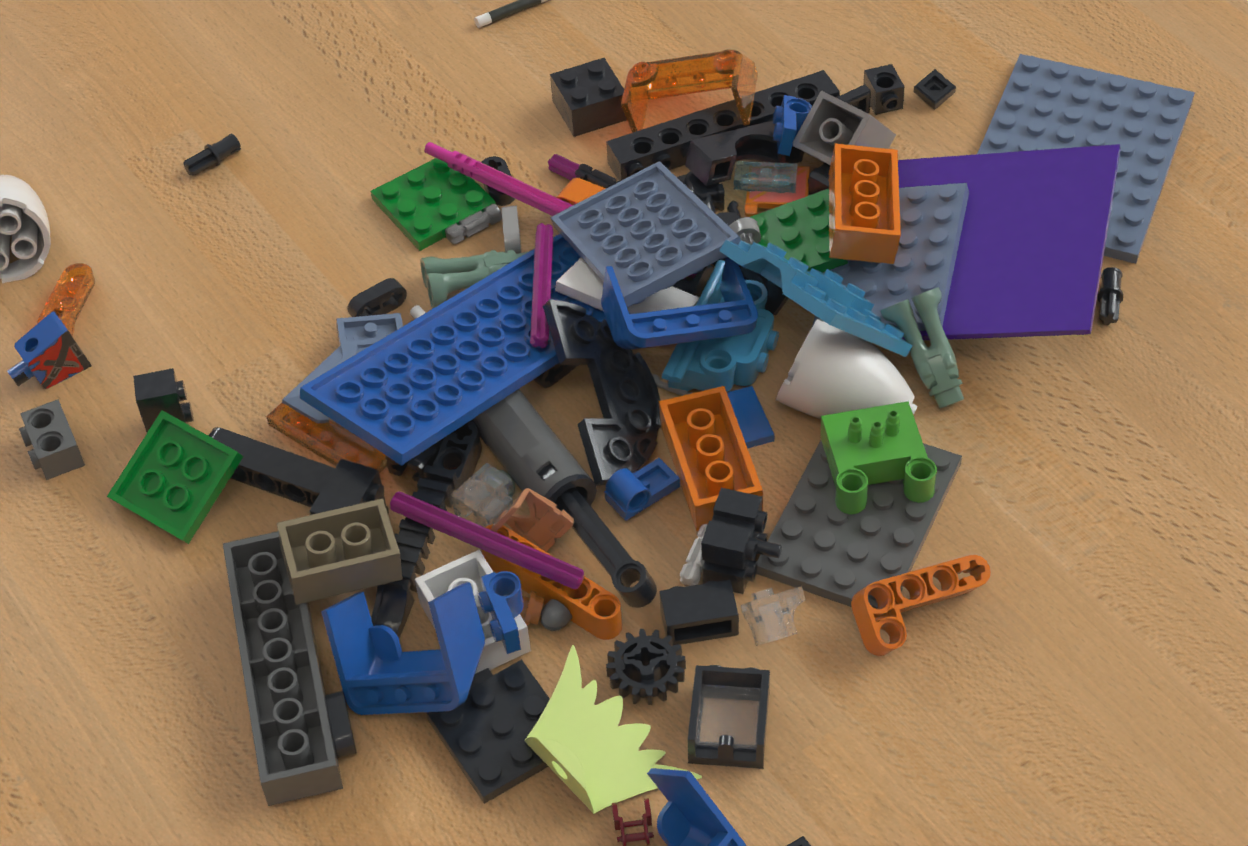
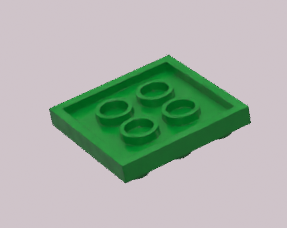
(430, 201)
(801, 231)
(175, 476)

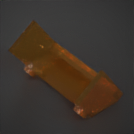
(689, 76)

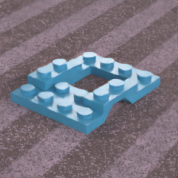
(819, 293)

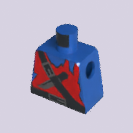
(48, 354)

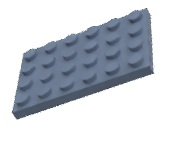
(645, 230)
(925, 254)

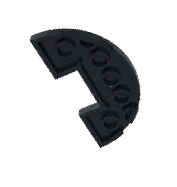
(623, 389)

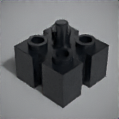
(736, 539)

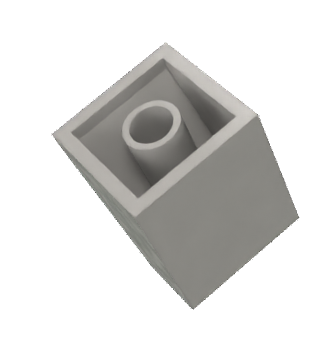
(838, 122)

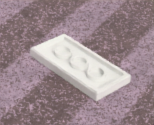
(586, 286)

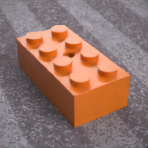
(864, 204)
(707, 450)

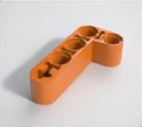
(922, 593)

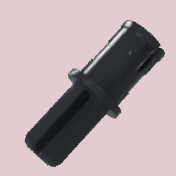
(212, 154)
(1110, 295)

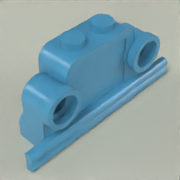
(727, 359)

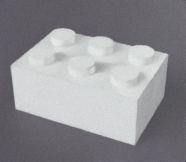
(464, 570)

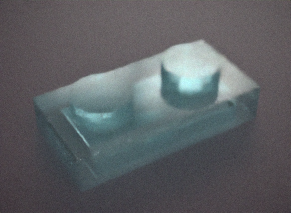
(765, 176)

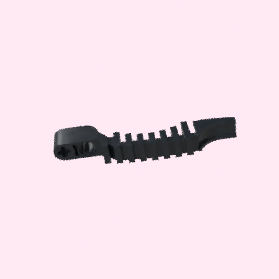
(460, 450)

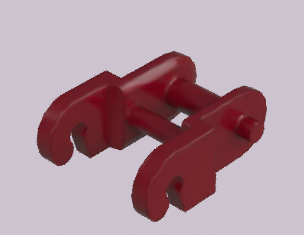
(646, 821)

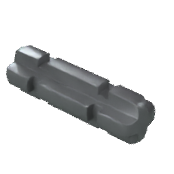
(473, 224)

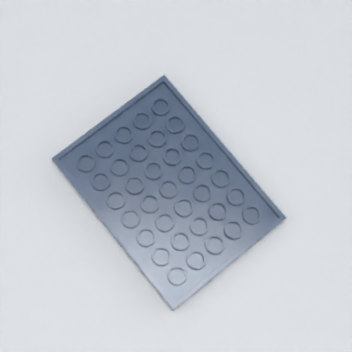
(1076, 106)

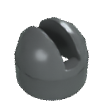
(555, 615)

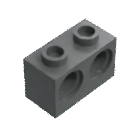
(52, 440)

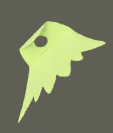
(588, 746)

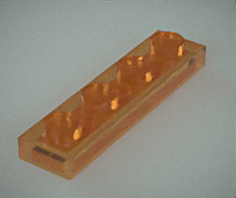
(325, 439)

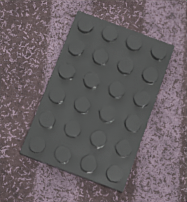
(844, 552)

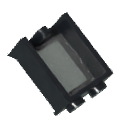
(729, 716)

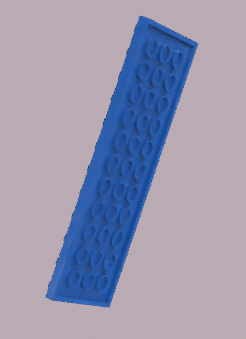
(444, 363)

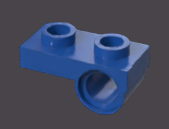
(788, 121)
(636, 491)
(502, 608)

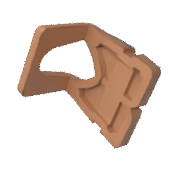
(542, 525)

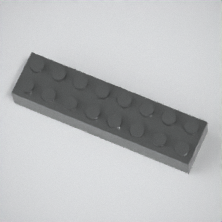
(280, 674)

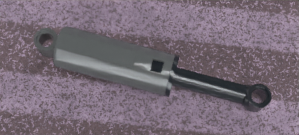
(543, 464)

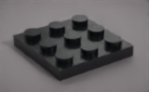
(491, 728)

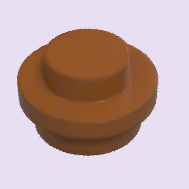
(532, 608)

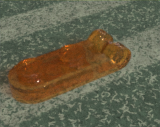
(70, 294)

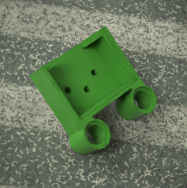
(876, 448)

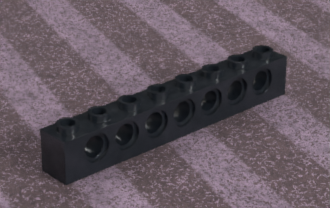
(671, 140)

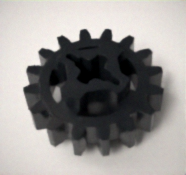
(646, 666)

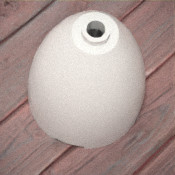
(28, 223)
(841, 375)

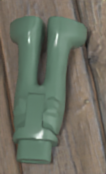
(453, 274)
(934, 363)

